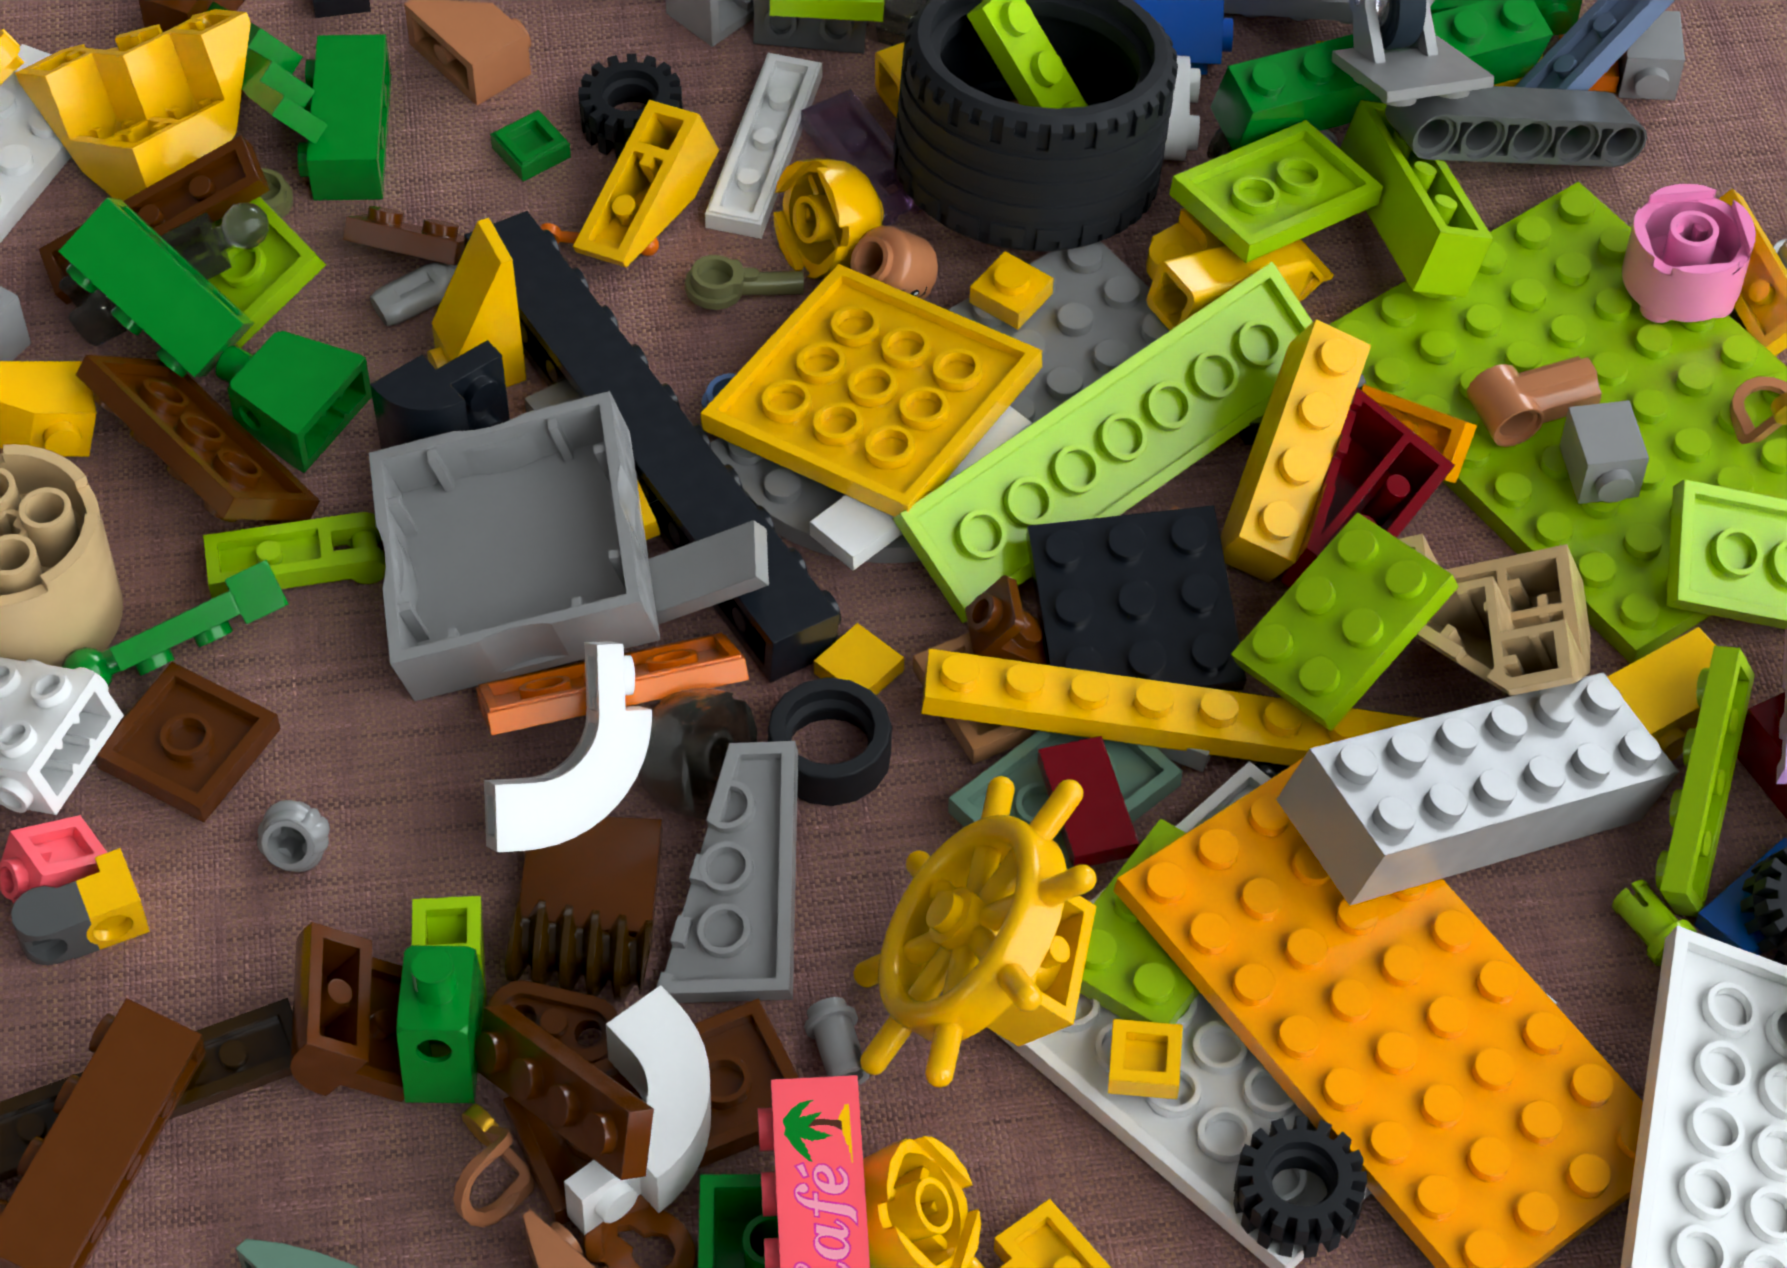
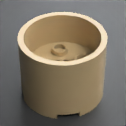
(53, 560)

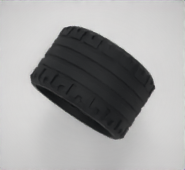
(1029, 171)

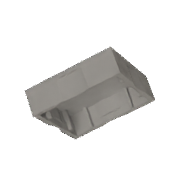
(512, 546)

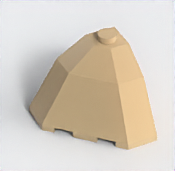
(1514, 619)

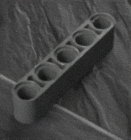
(1522, 127)

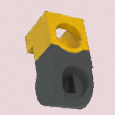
(80, 915)

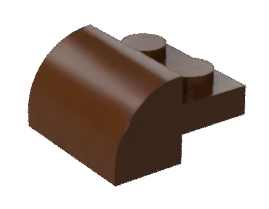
(344, 1015)

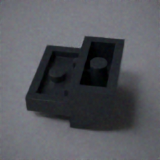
(430, 401)

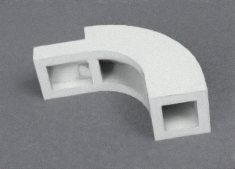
(595, 776)
(669, 1067)

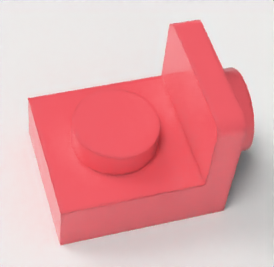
(48, 856)

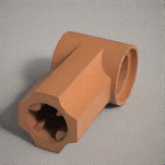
(1519, 403)

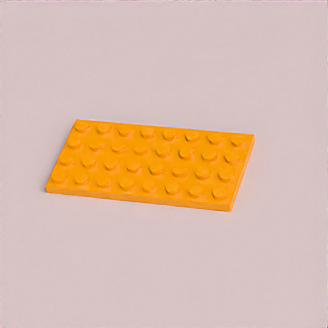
(1403, 1029)

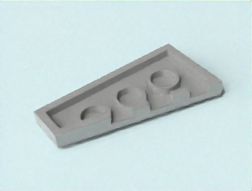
(741, 895)

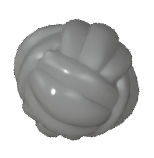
(293, 836)

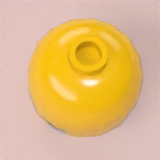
(824, 213)
(919, 1207)

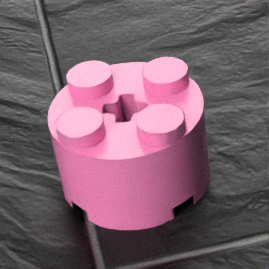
(1687, 254)

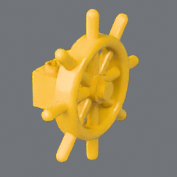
(989, 935)

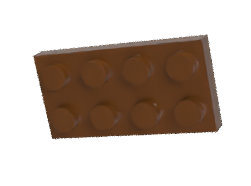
(197, 440)
(742, 1062)

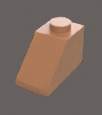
(470, 44)

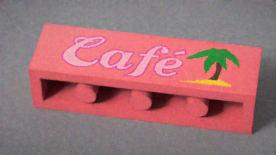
(816, 1174)

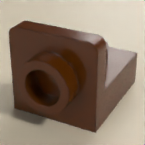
(1001, 626)

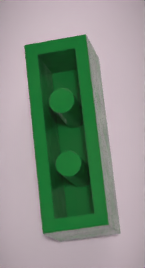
(354, 100)
(154, 289)

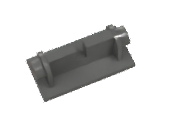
(807, 32)

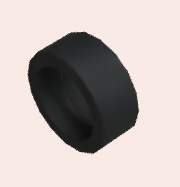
(836, 701)

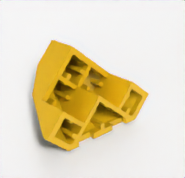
(147, 103)

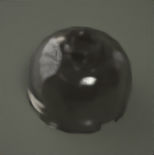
(690, 746)

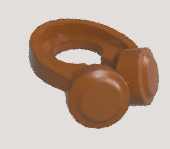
(606, 1248)

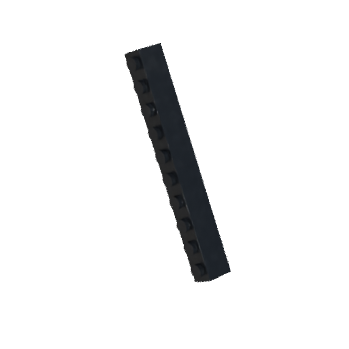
(697, 495)

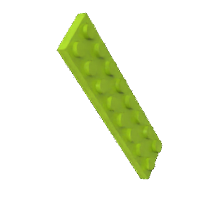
(1109, 439)

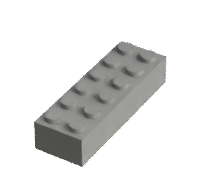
(1474, 787)

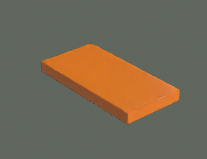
(561, 691)

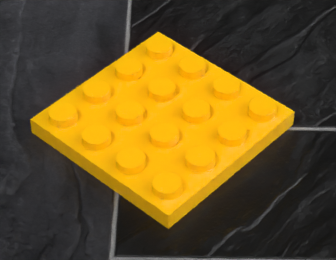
(872, 391)

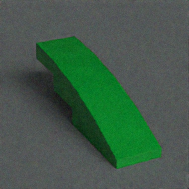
(271, 83)

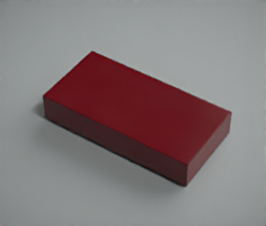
(1101, 823)

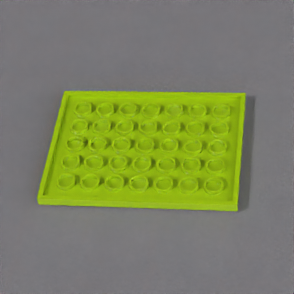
(1560, 294)

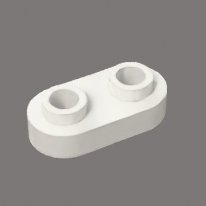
(1183, 127)

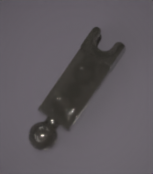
(197, 241)

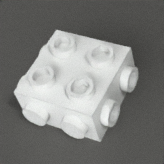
(49, 731)

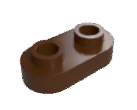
(561, 1013)

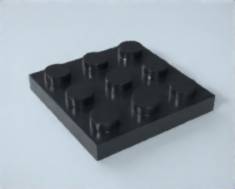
(1137, 597)

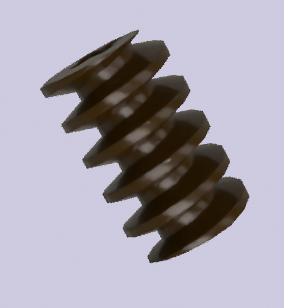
(578, 951)

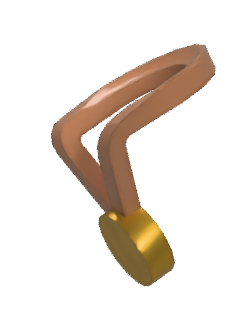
(1741, 421)
(498, 1144)

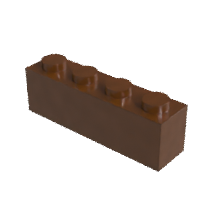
(98, 1140)

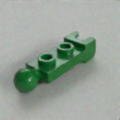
(250, 593)

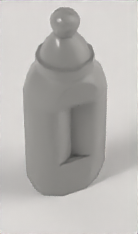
(412, 293)

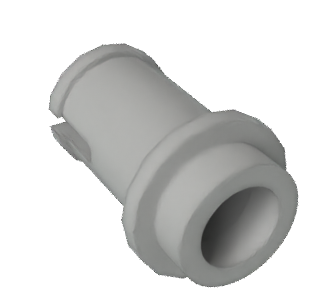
(833, 1029)

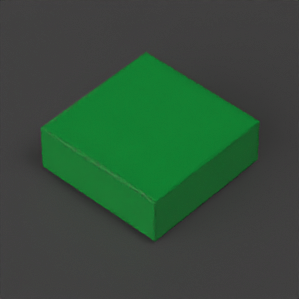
(530, 145)

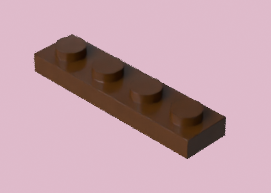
(206, 185)
(565, 1091)

